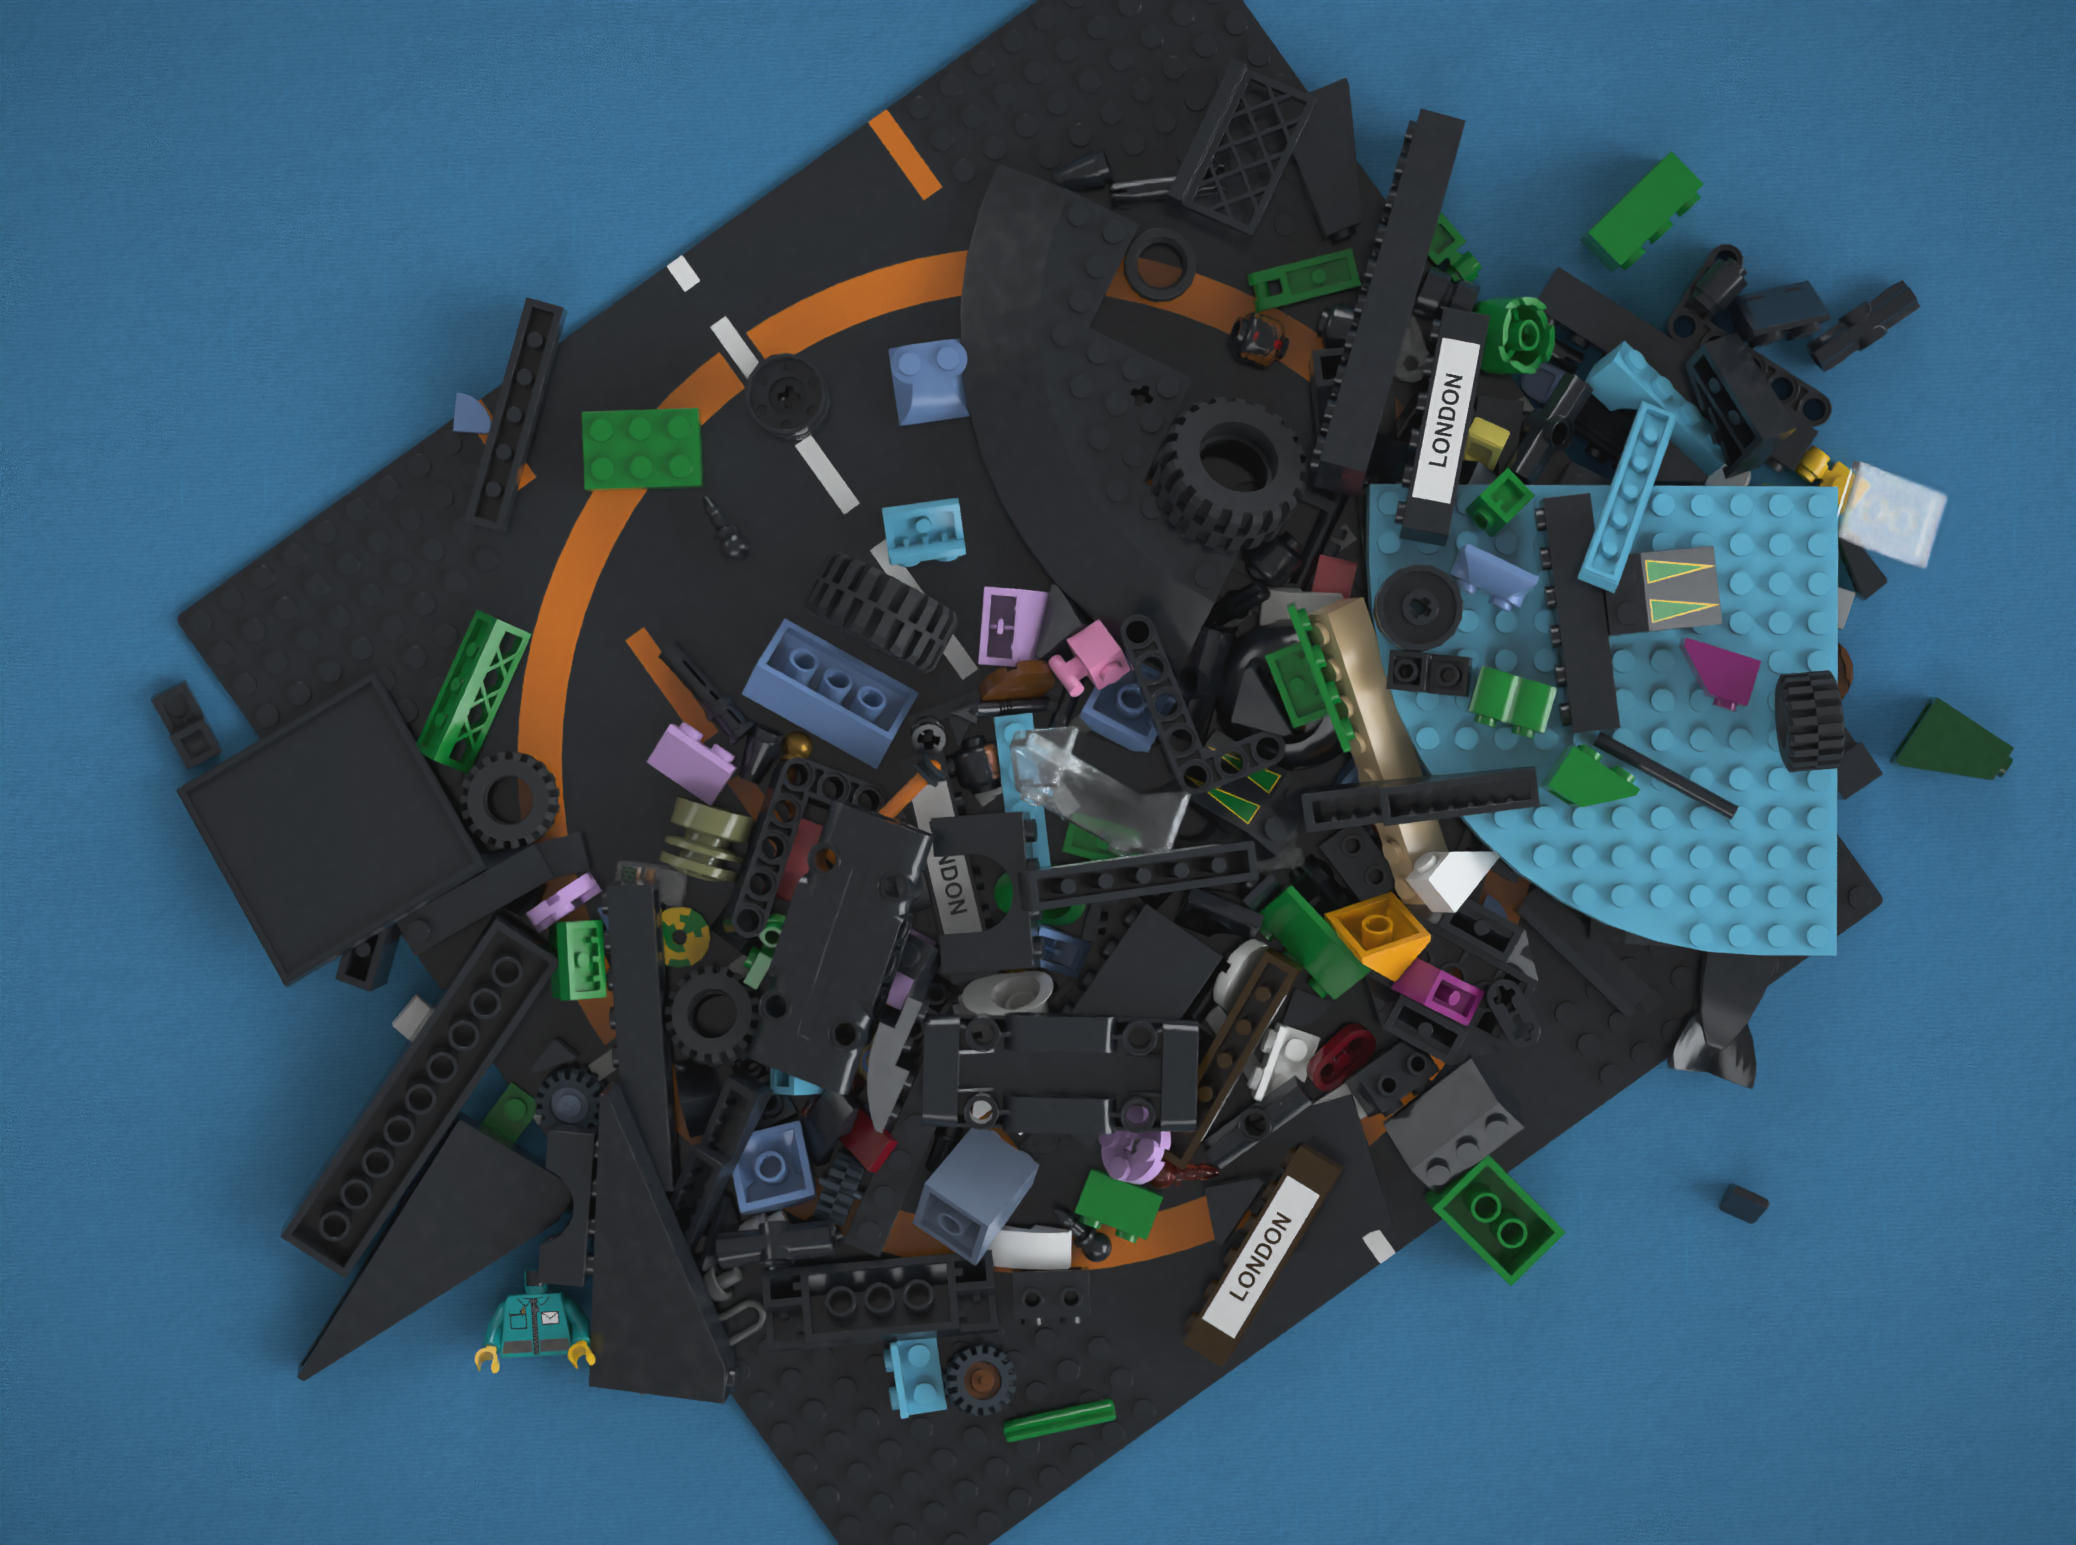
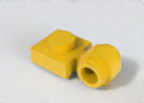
(1814, 466)

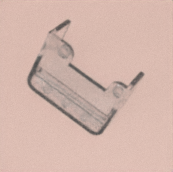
(1090, 799)

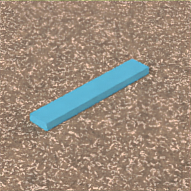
(1627, 497)

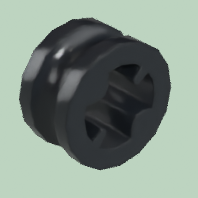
(931, 747)

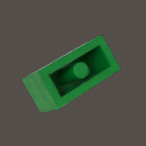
(1118, 1205)

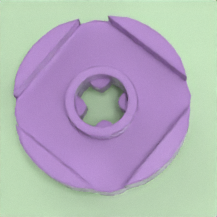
(563, 902)
(1145, 1162)

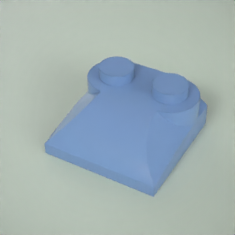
(929, 381)
(1484, 572)
(1121, 713)
(774, 1170)

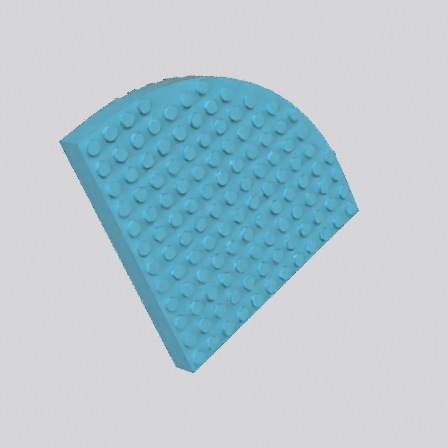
(1657, 857)

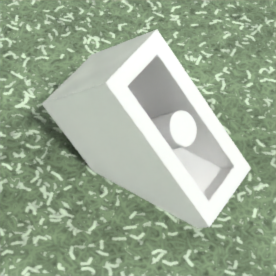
(1449, 877)

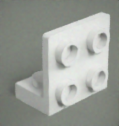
(1285, 1055)

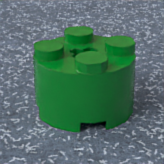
(1516, 335)

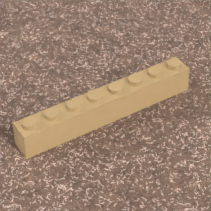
(1381, 742)

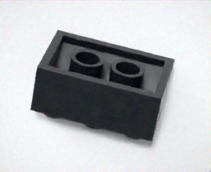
(1454, 1124)

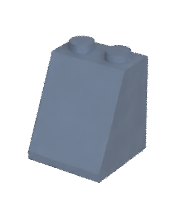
(974, 1193)

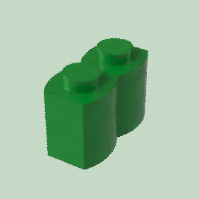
(1511, 701)

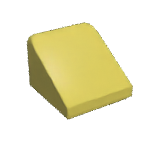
(1485, 442)

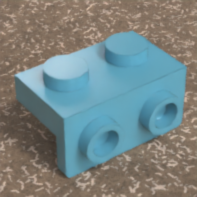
(924, 532)

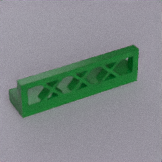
(466, 689)

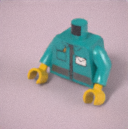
(536, 1325)

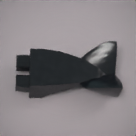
(1719, 1033)

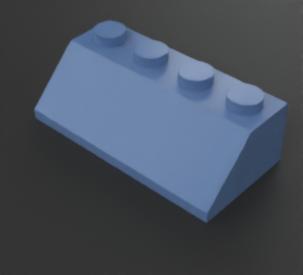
(830, 693)

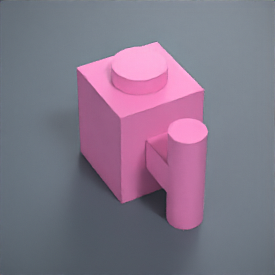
(1094, 656)

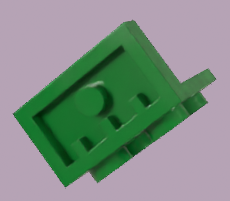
(580, 959)

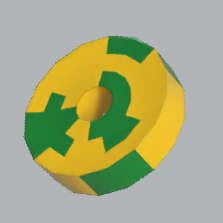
(697, 936)

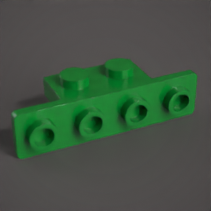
(1302, 682)

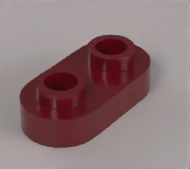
(1341, 1057)

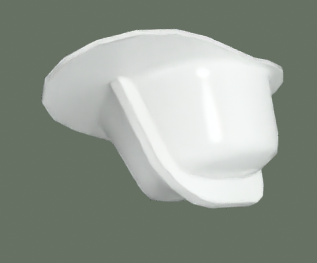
(1009, 993)

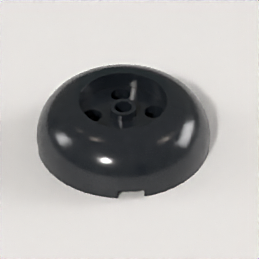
(1303, 748)

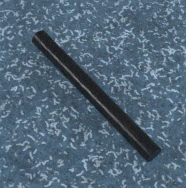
(1665, 775)

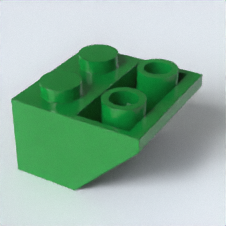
(1583, 781)

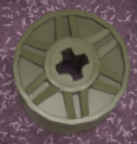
(706, 840)

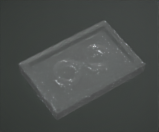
(1889, 514)

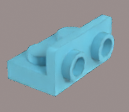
(916, 1376)

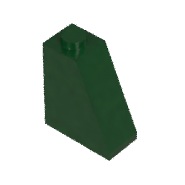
(1952, 744)

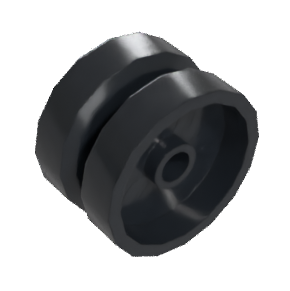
(1441, 608)

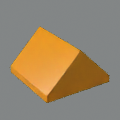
(1380, 933)

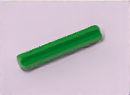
(1059, 1420)

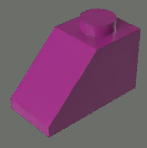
(1721, 673)
(1439, 991)

